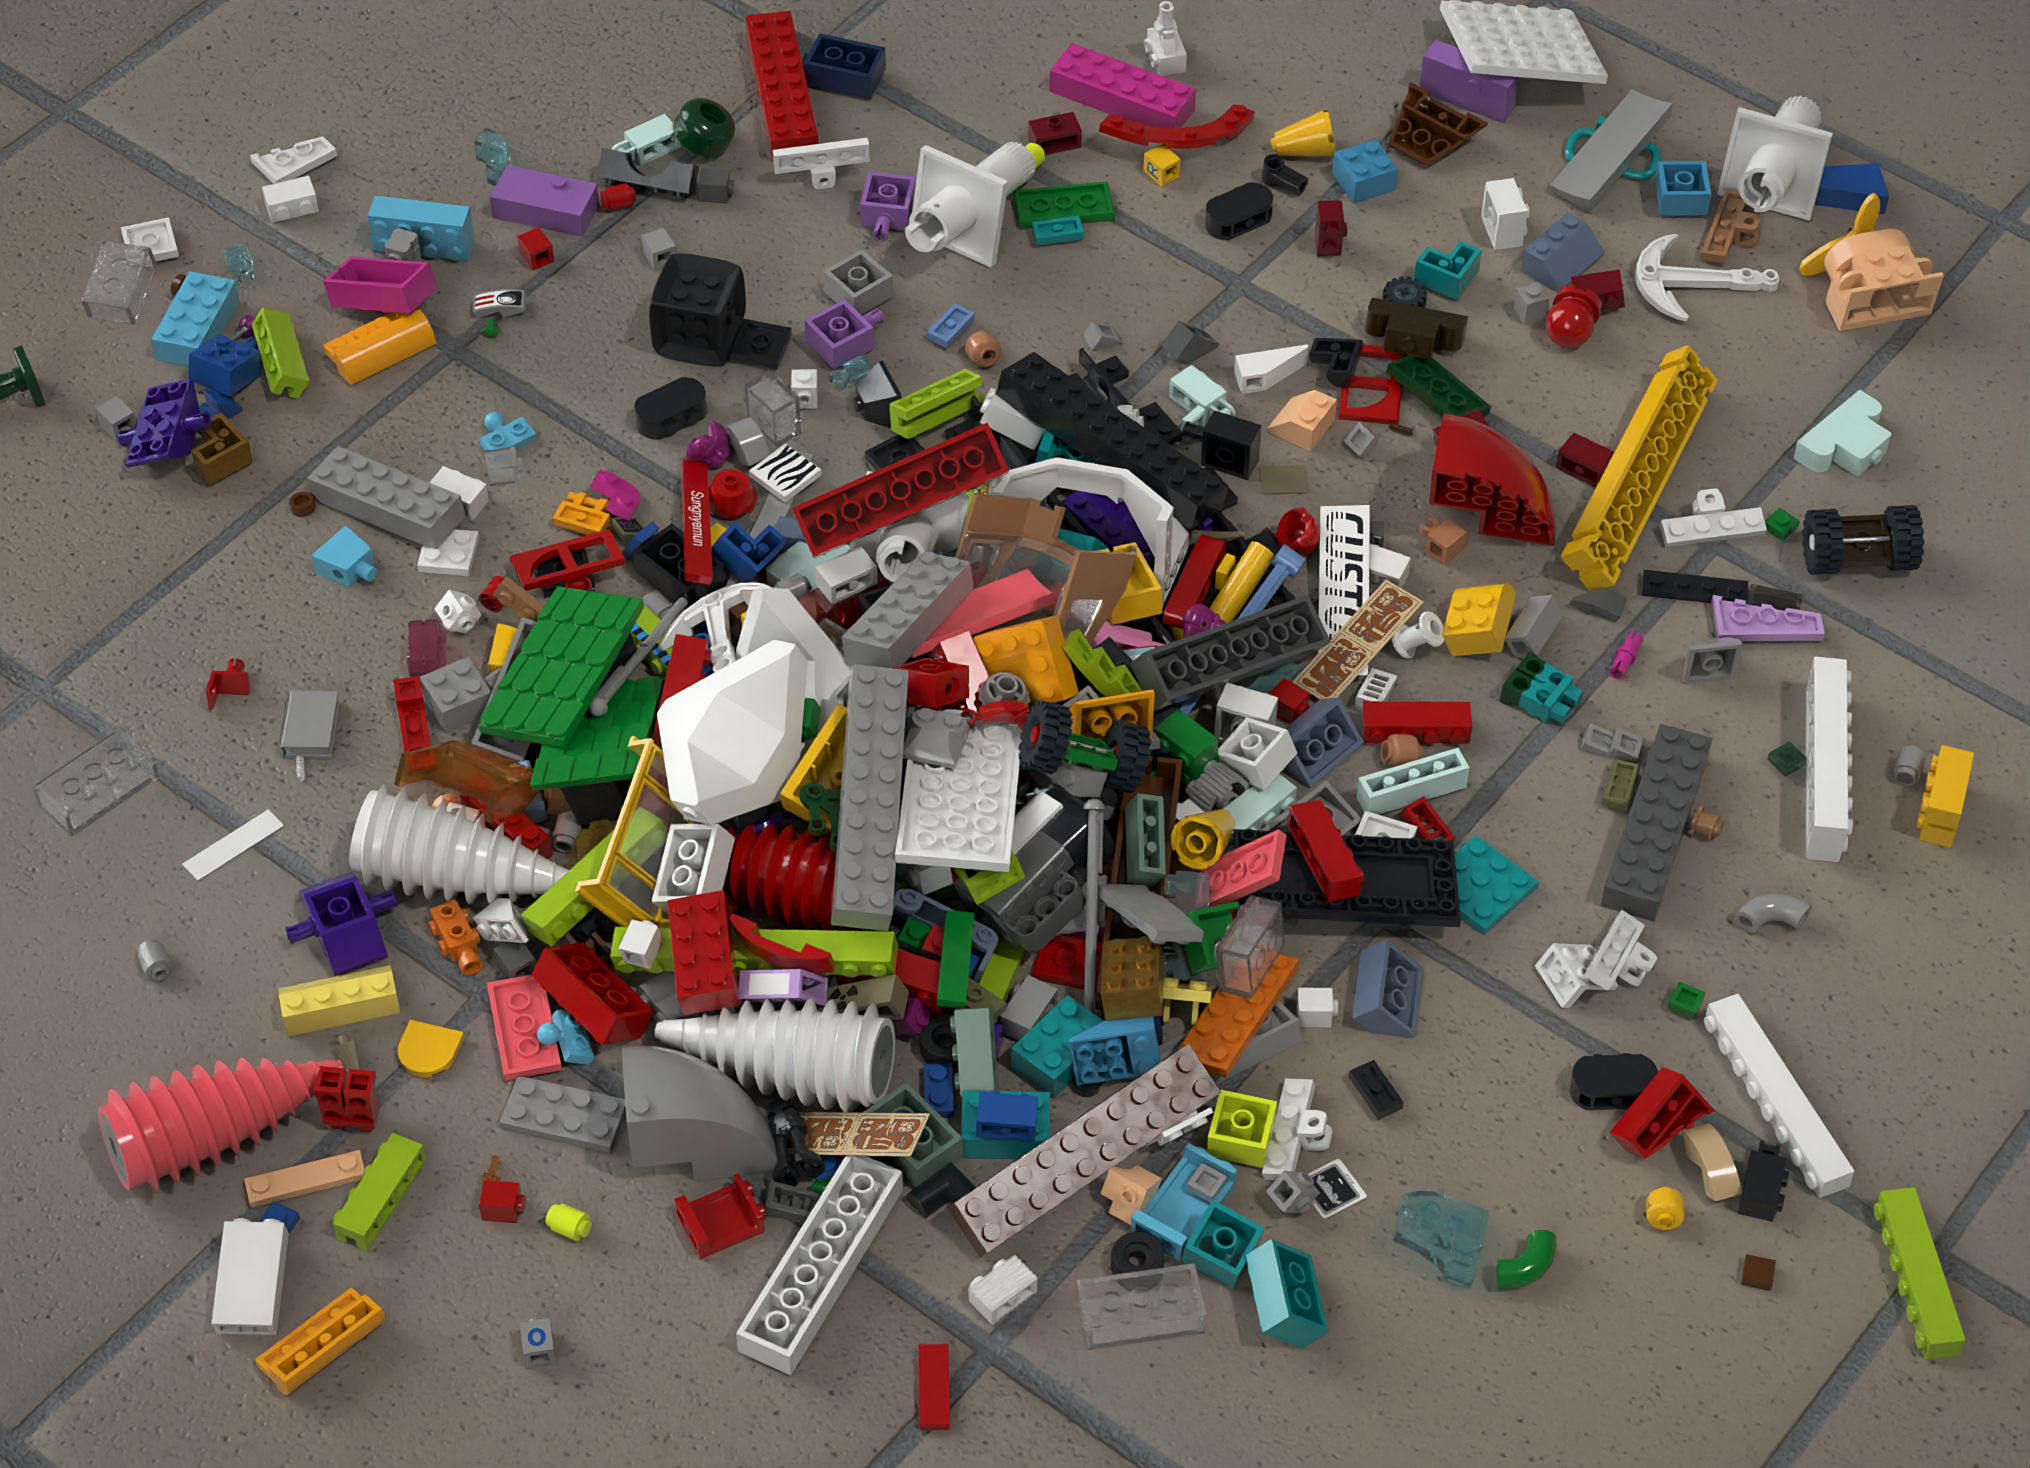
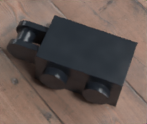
(1763, 1183)

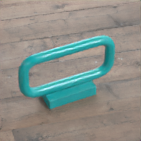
(1629, 173)

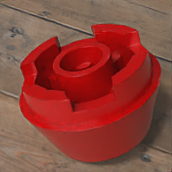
(731, 494)

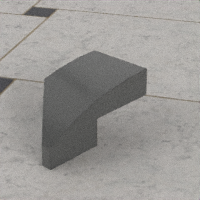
(1602, 601)

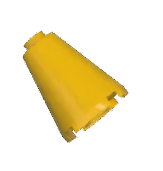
(1306, 137)
(1202, 838)

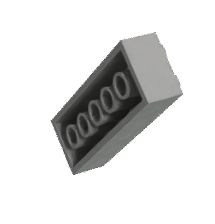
(386, 497)
(908, 611)

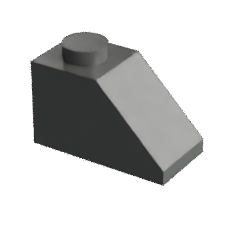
(1188, 343)

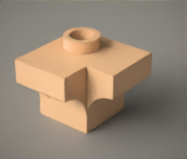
(1129, 1190)

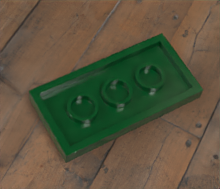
(1436, 386)

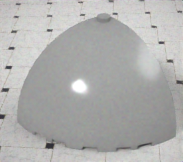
(692, 1113)

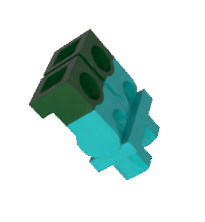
(1541, 690)

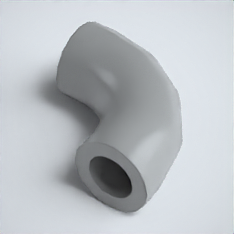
(1772, 908)

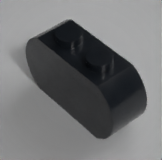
(1239, 211)
(670, 408)
(1610, 1080)

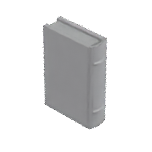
(310, 724)

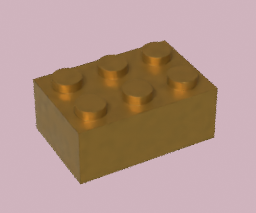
(1132, 978)

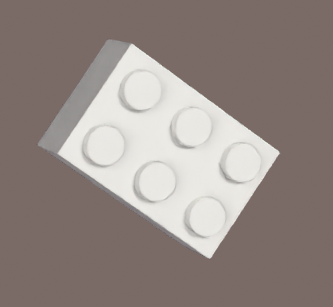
(693, 862)

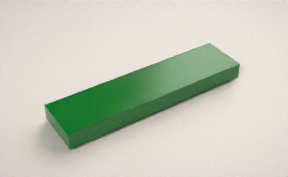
(955, 959)

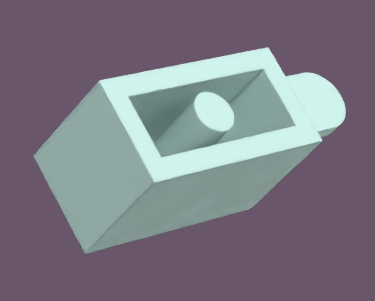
(649, 140)
(1195, 388)

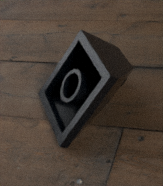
(875, 394)

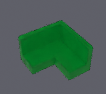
(1214, 924)

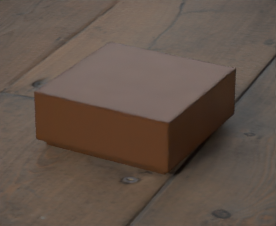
(1758, 1272)

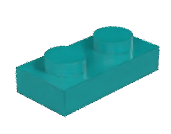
(1057, 230)

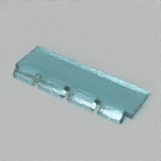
(1190, 894)

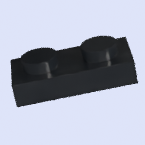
(1376, 1089)

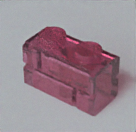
(425, 647)

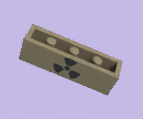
(885, 992)

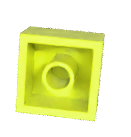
(1241, 1128)

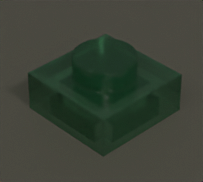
(1787, 759)

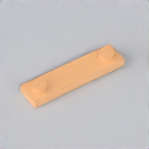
(304, 1178)

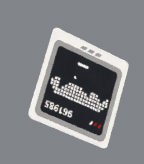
(1336, 1188)

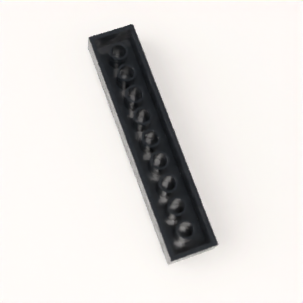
(1110, 437)

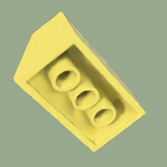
(338, 1000)

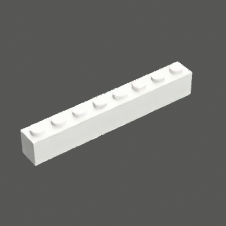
(1778, 1096)

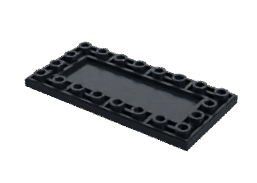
(1403, 882)

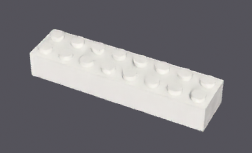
(1828, 760)
(819, 1262)

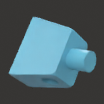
(345, 559)

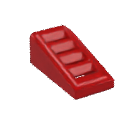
(1422, 806)

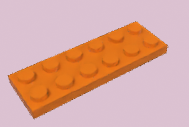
(1233, 1020)

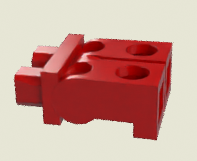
(347, 1102)

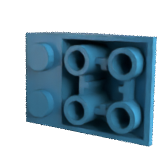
(1115, 1050)

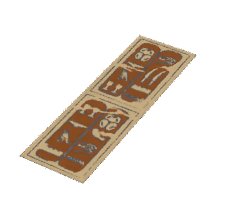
(1358, 641)
(862, 1133)

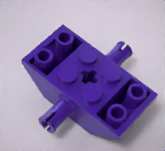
(165, 424)
(343, 922)

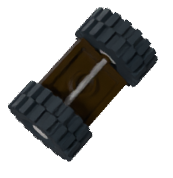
(1863, 540)

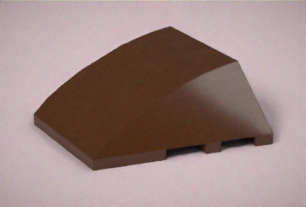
(1429, 128)

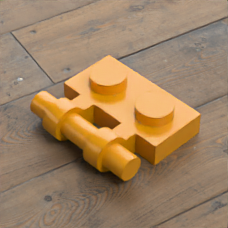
(579, 518)

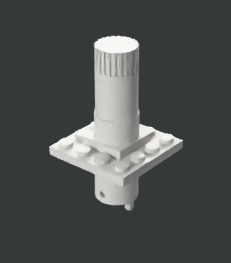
(1777, 158)
(965, 203)
(928, 531)

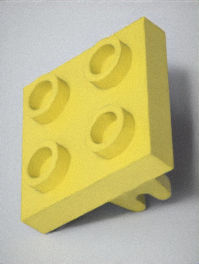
(1195, 991)

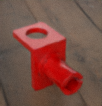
(228, 682)

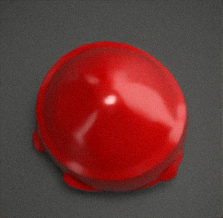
(1298, 531)

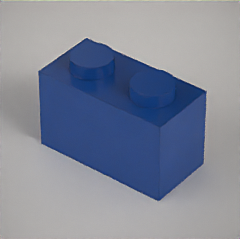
(1007, 1116)

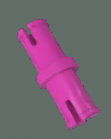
(1626, 655)

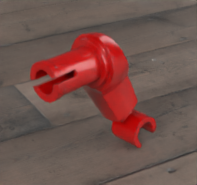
(1000, 711)

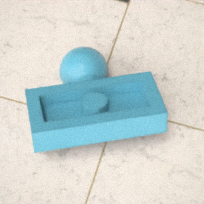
(511, 435)
(571, 1037)

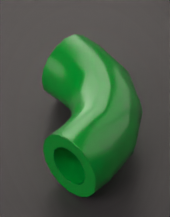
(1531, 1264)

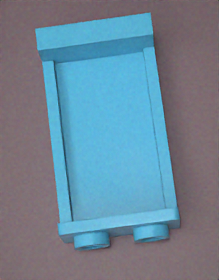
(1174, 1210)

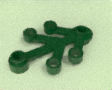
(821, 800)

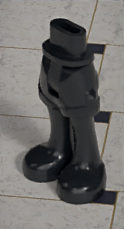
(789, 1126)

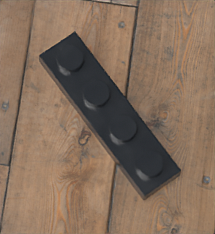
(1692, 587)

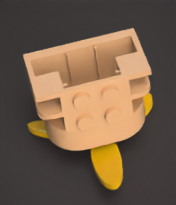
(1874, 274)

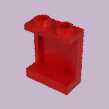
(721, 1217)

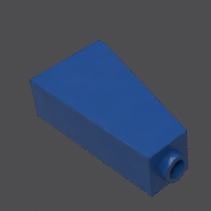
(1850, 186)

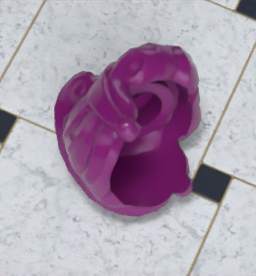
(710, 448)
(1195, 616)

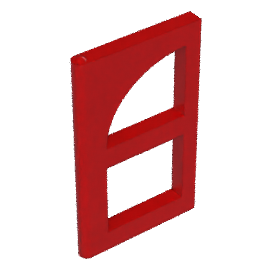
(1385, 410)
(528, 561)

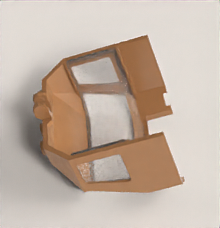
(1019, 534)

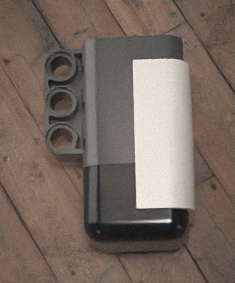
(1053, 854)

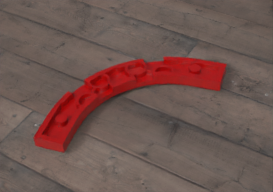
(1226, 126)

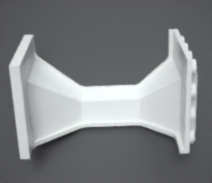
(1152, 514)

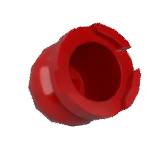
(1573, 316)

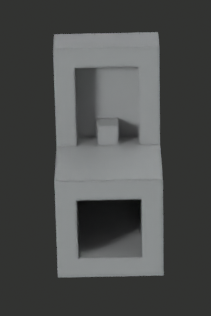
(747, 441)

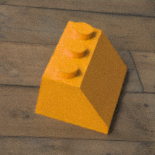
(1095, 716)

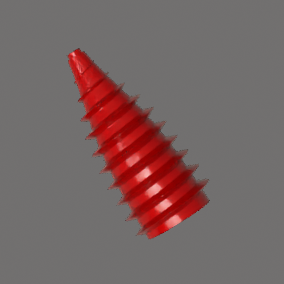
(784, 876)

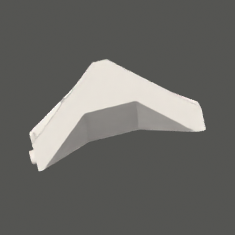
(780, 617)
(735, 734)

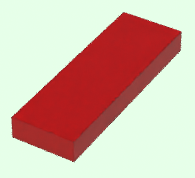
(934, 1387)

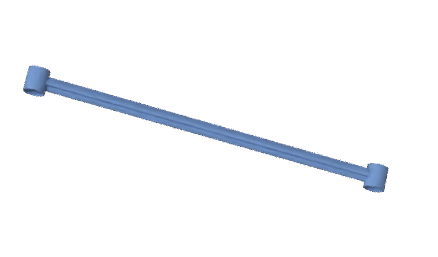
(1286, 564)

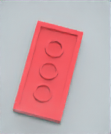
(1246, 869)
(518, 1011)

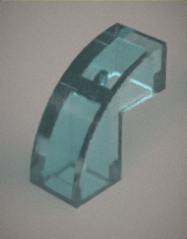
(494, 152)

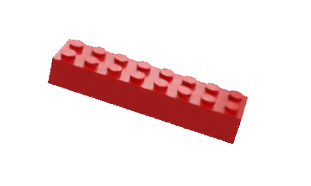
(780, 80)
(900, 490)

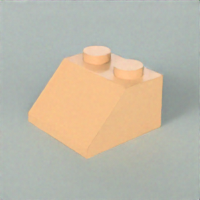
(1305, 419)

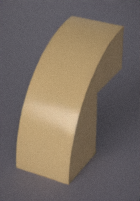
(1709, 1151)

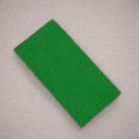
(1087, 200)

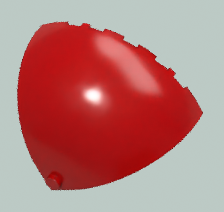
(1491, 475)

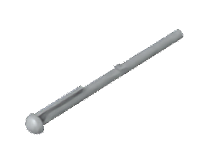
(599, 703)
(1094, 867)

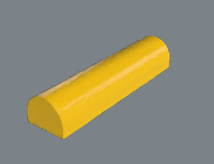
(1242, 581)

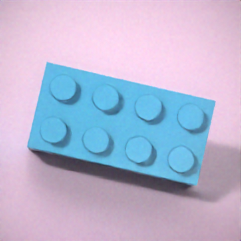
(441, 228)
(194, 316)

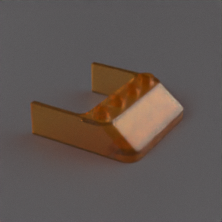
(471, 772)

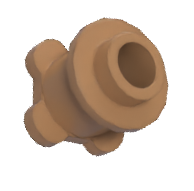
(1706, 823)

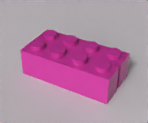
(380, 284)

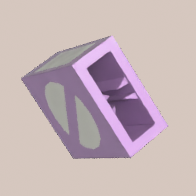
(782, 985)

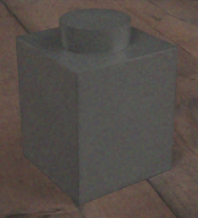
(715, 185)
(514, 959)

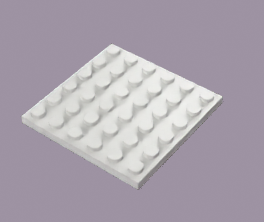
(1522, 41)

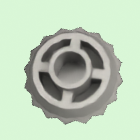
(1003, 687)

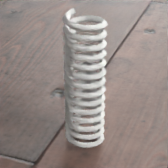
(298, 764)

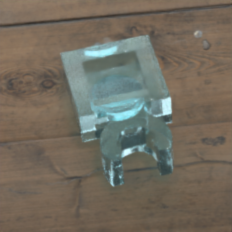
(239, 261)
(851, 371)

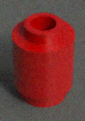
(617, 197)

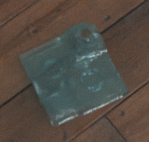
(1443, 1232)

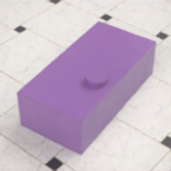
(1449, 79)
(544, 200)

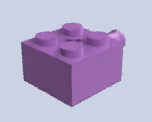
(887, 202)
(841, 332)

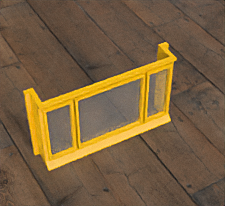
(637, 845)

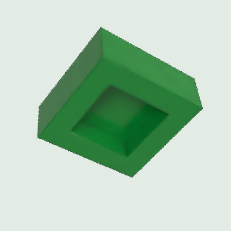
(1781, 524)
(913, 936)
(1686, 1000)

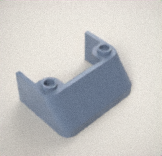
(916, 906)

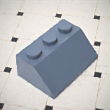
(1561, 252)
(1322, 740)
(1387, 991)

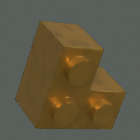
(222, 451)

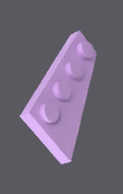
(1765, 622)

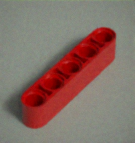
(1195, 579)

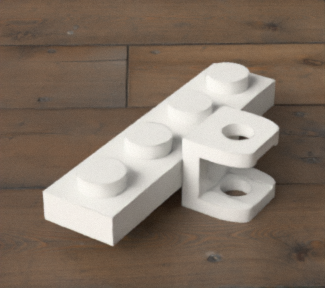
(821, 159)
(1711, 522)
(1620, 954)
(1295, 1128)

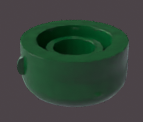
(704, 127)

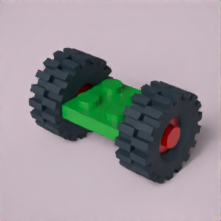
(1049, 739)

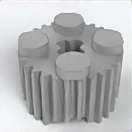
(1216, 787)

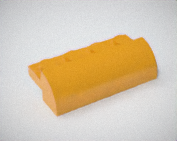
(380, 344)
(320, 1340)

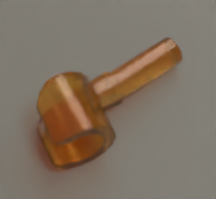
(490, 1175)

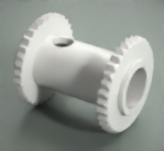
(1427, 630)

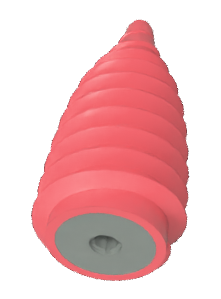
(199, 1117)

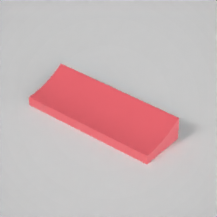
(991, 606)

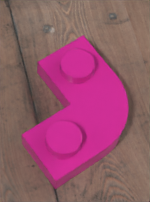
(623, 495)

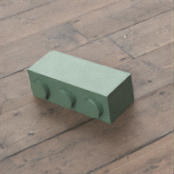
(1145, 839)
(975, 1049)

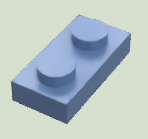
(950, 325)

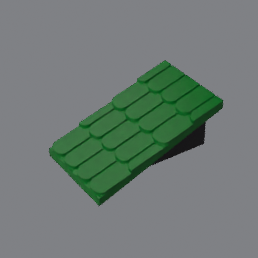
(562, 666)
(597, 761)

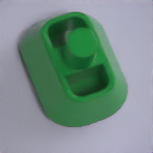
(491, 328)
(820, 1185)

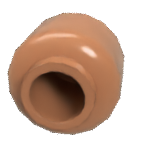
(983, 349)
(1400, 749)

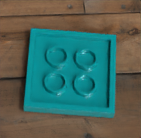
(1489, 884)

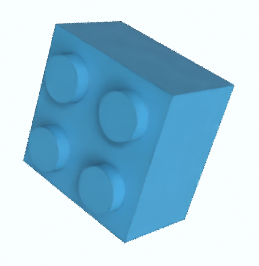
(1364, 171)
(1682, 188)

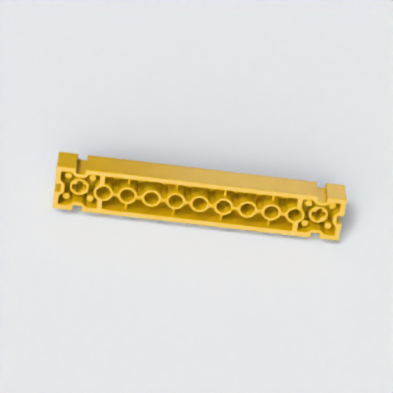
(1639, 469)

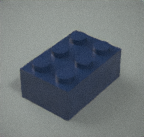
(845, 65)

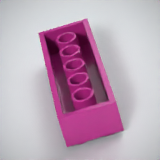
(1121, 88)

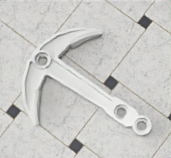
(1653, 277)
(715, 611)

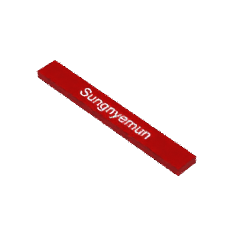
(696, 522)

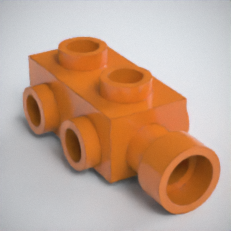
(456, 936)

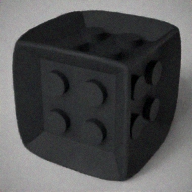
(697, 309)

